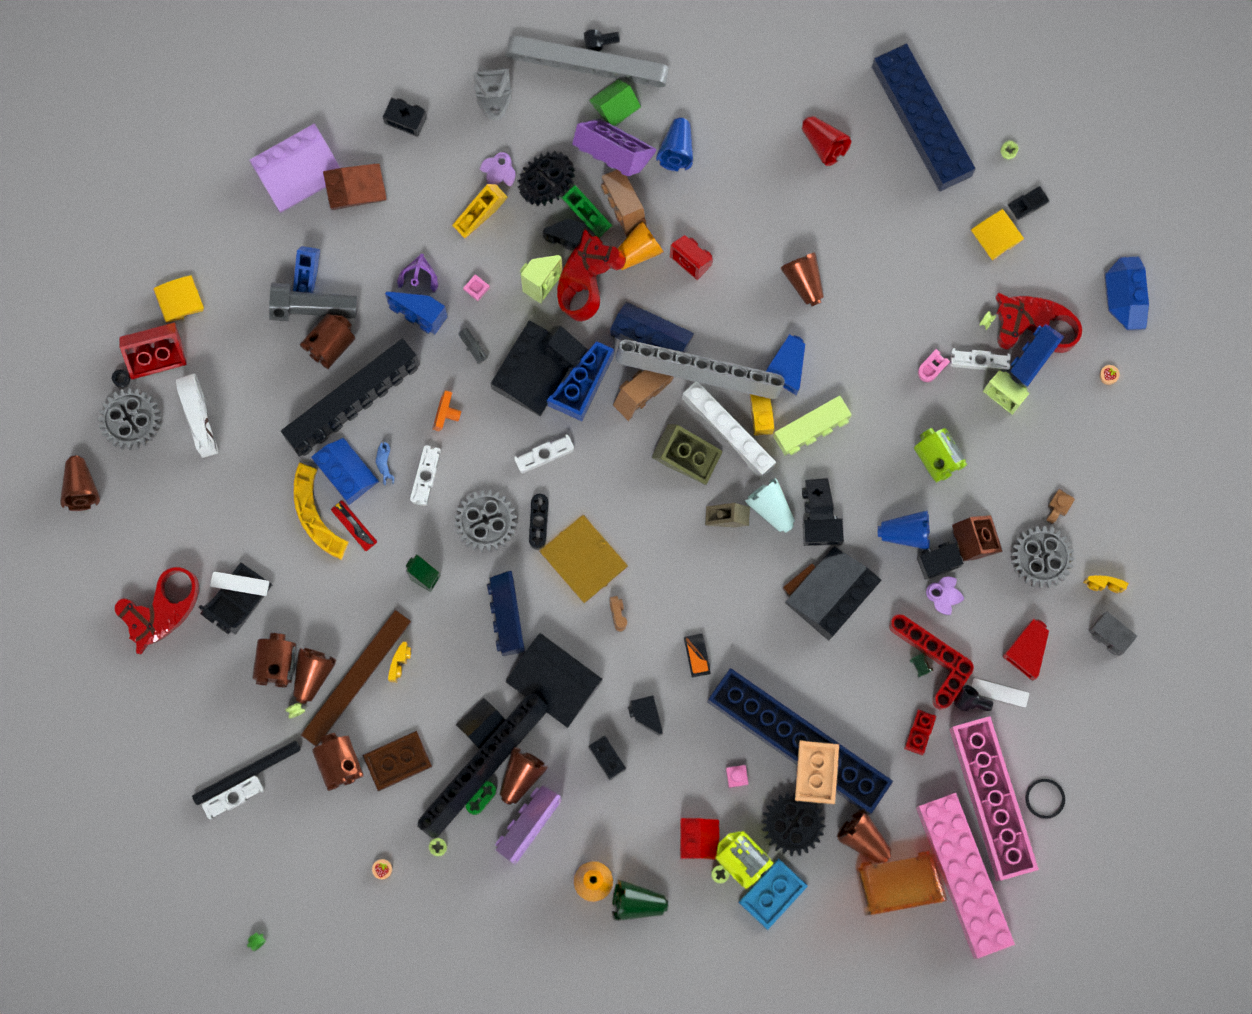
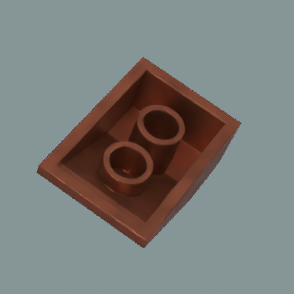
(354, 186)

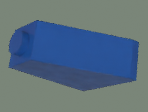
(789, 363)

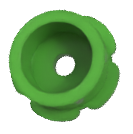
(256, 941)

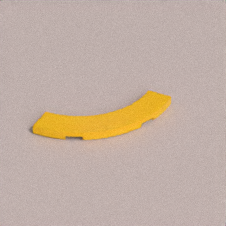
(308, 514)

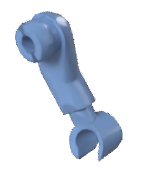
(381, 461)

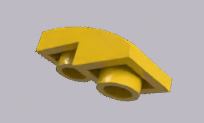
(1100, 582)
(401, 656)

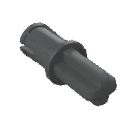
(472, 345)

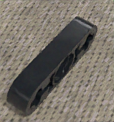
(534, 507)

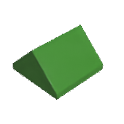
(615, 102)

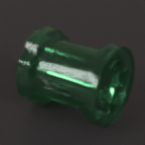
(921, 665)

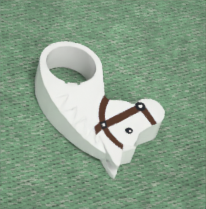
(196, 414)

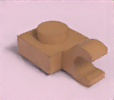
(1060, 504)

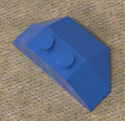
(1128, 293)

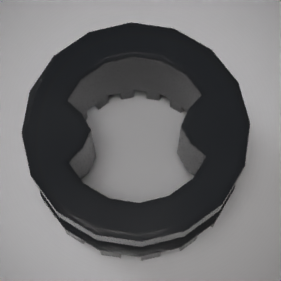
(126, 379)

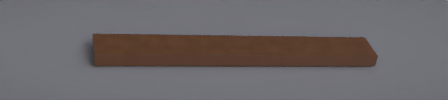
(356, 678)

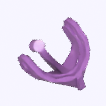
(419, 262)

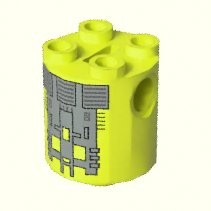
(742, 858)

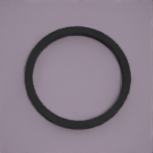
(1062, 794)

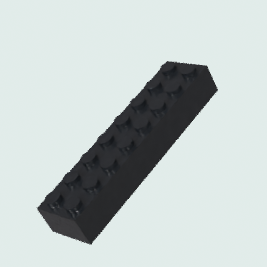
(350, 398)

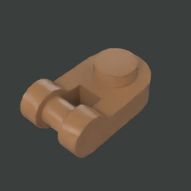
(616, 607)

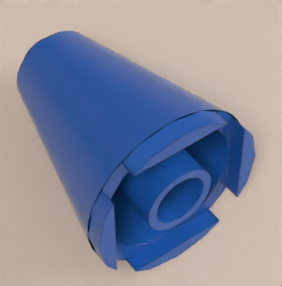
(677, 146)
(907, 530)

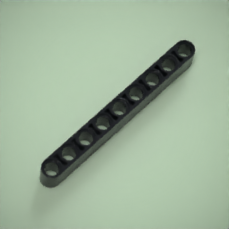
(482, 766)

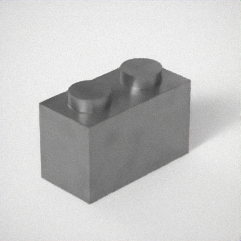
(1112, 634)

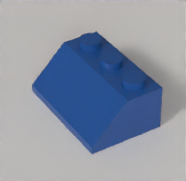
(1036, 354)
(344, 470)

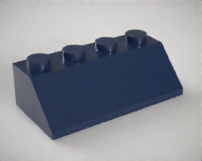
(644, 327)
(507, 614)

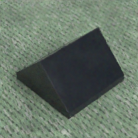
(481, 723)

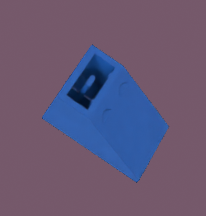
(419, 309)

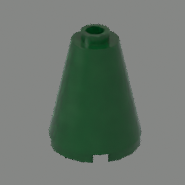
(636, 902)

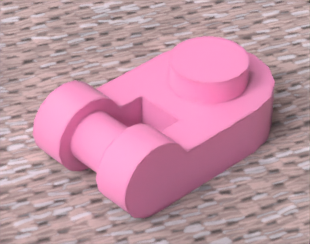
(928, 371)

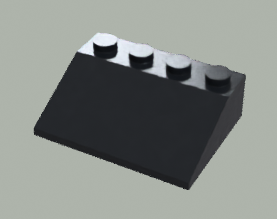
(529, 372)
(833, 592)
(555, 678)

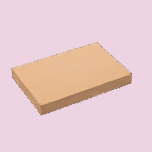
(816, 772)

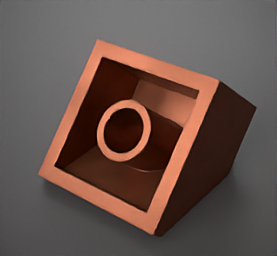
(976, 537)

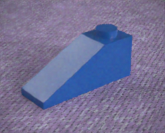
(306, 269)

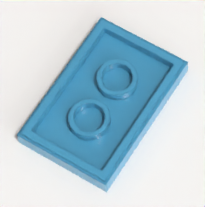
(773, 894)

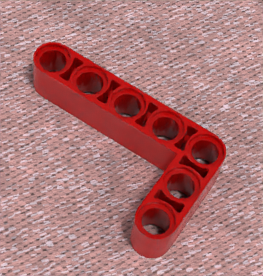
(937, 656)

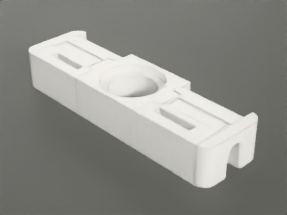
(992, 362)
(532, 459)
(427, 463)
(244, 790)

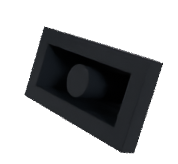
(646, 714)

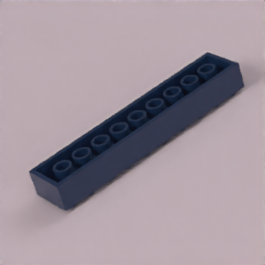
(784, 729)

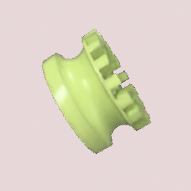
(1011, 145)
(987, 319)
(295, 711)
(434, 842)
(714, 875)

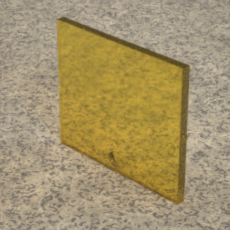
(583, 559)

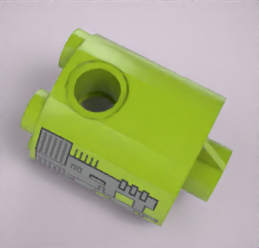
(939, 454)

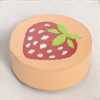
(1109, 375)
(382, 869)

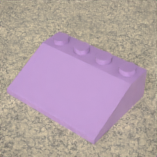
(295, 167)
(528, 825)

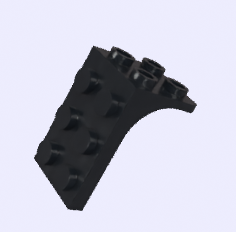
(233, 607)

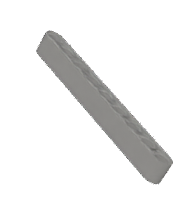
(587, 61)
(699, 369)

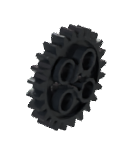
(536, 188)
(807, 834)

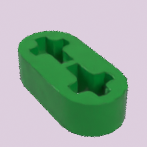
(484, 801)

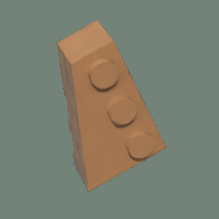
(623, 200)
(639, 391)

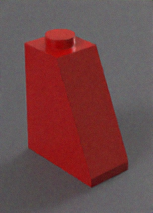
(1028, 649)

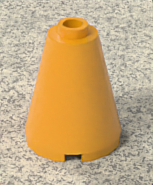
(639, 246)
(595, 891)

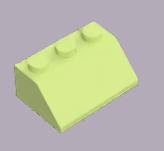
(540, 276)

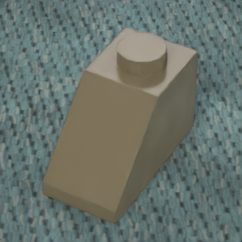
(727, 515)

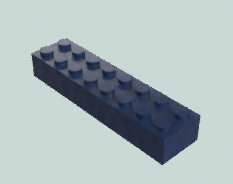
(923, 117)

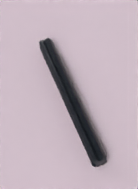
(246, 772)

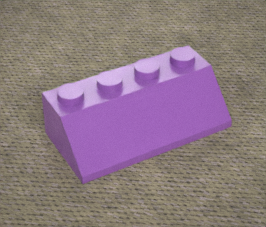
(612, 146)

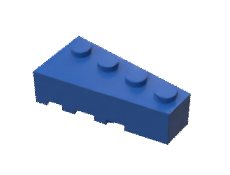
(579, 388)

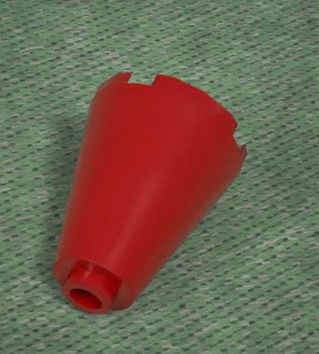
(826, 140)

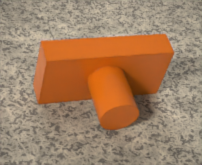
(445, 411)

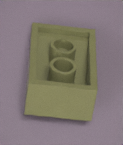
(687, 453)

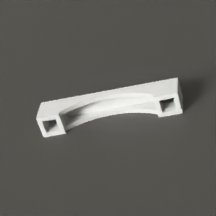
(751, 452)

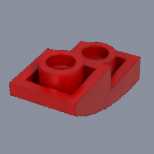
(920, 732)

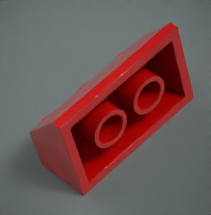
(152, 350)

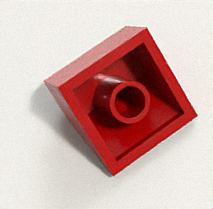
(690, 256)
(699, 838)

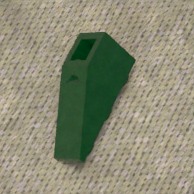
(422, 573)

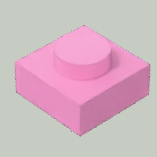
(476, 287)
(737, 776)

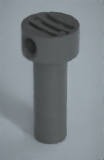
(287, 302)

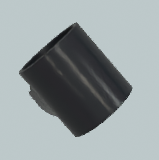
(595, 40)
(969, 698)

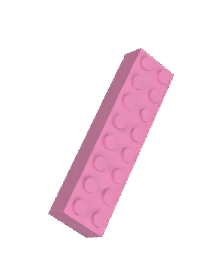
(993, 799)
(965, 876)

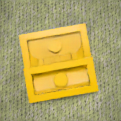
(997, 234)
(178, 298)

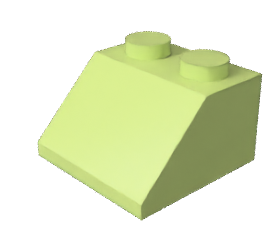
(1006, 391)

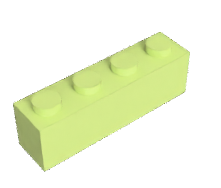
(812, 425)

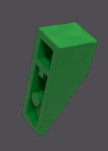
(585, 210)

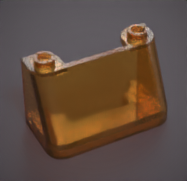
(900, 884)

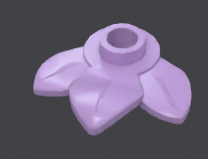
(498, 172)
(947, 595)

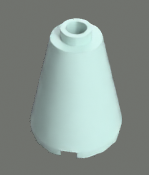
(772, 506)

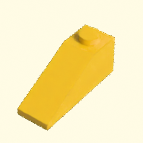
(480, 209)
(761, 415)

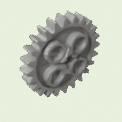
(144, 410)
(492, 536)
(1059, 554)

